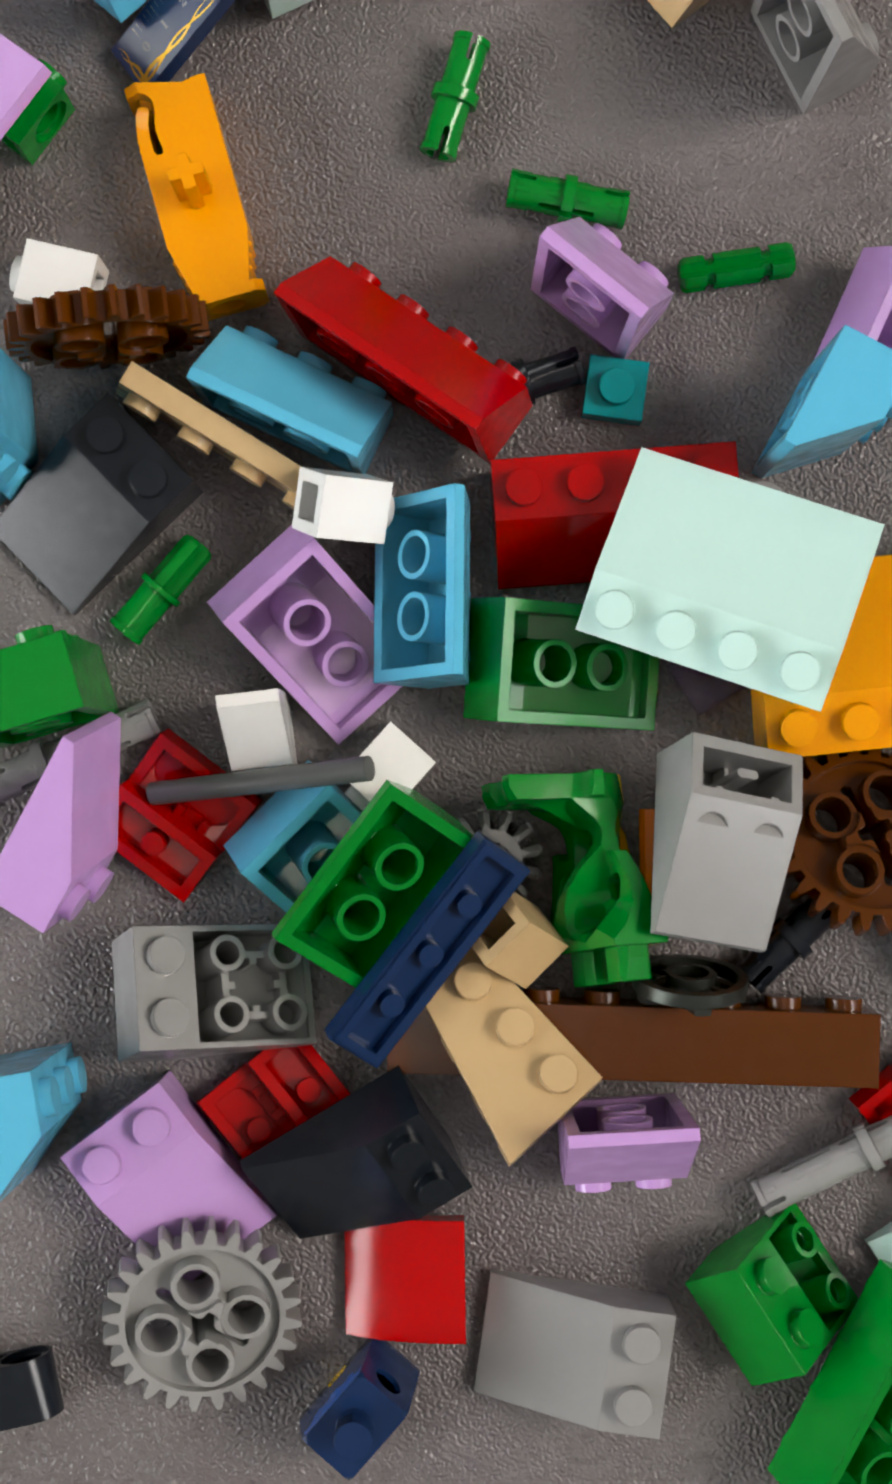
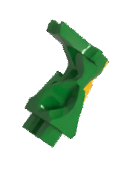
(597, 889)

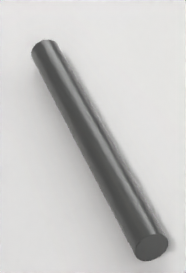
(261, 780)

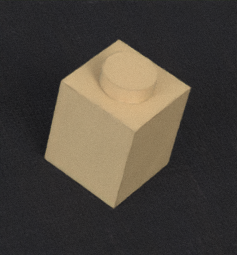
(519, 942)

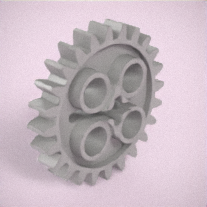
(201, 1314)

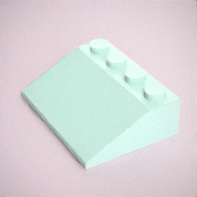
(730, 578)

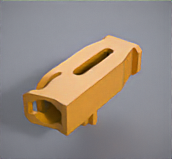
(197, 194)

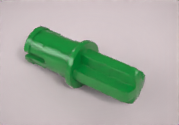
(161, 588)

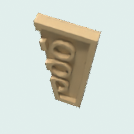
(508, 1055)

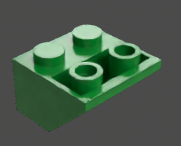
(773, 1296)

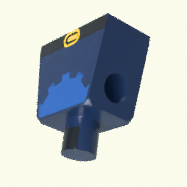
(356, 1410)

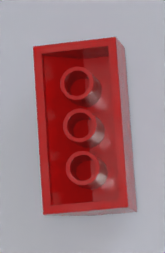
(407, 355)
(559, 509)

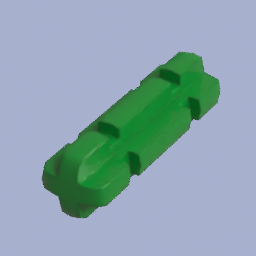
(736, 267)

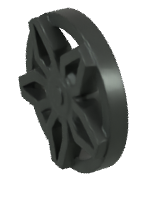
(692, 983)

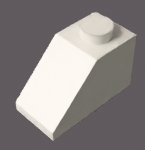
(257, 729)

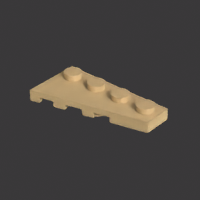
(208, 431)

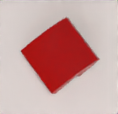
(176, 840)
(271, 1096)
(407, 1281)

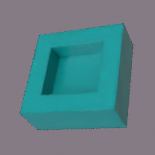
(615, 390)

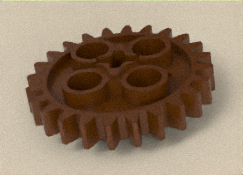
(70, 327)
(821, 854)

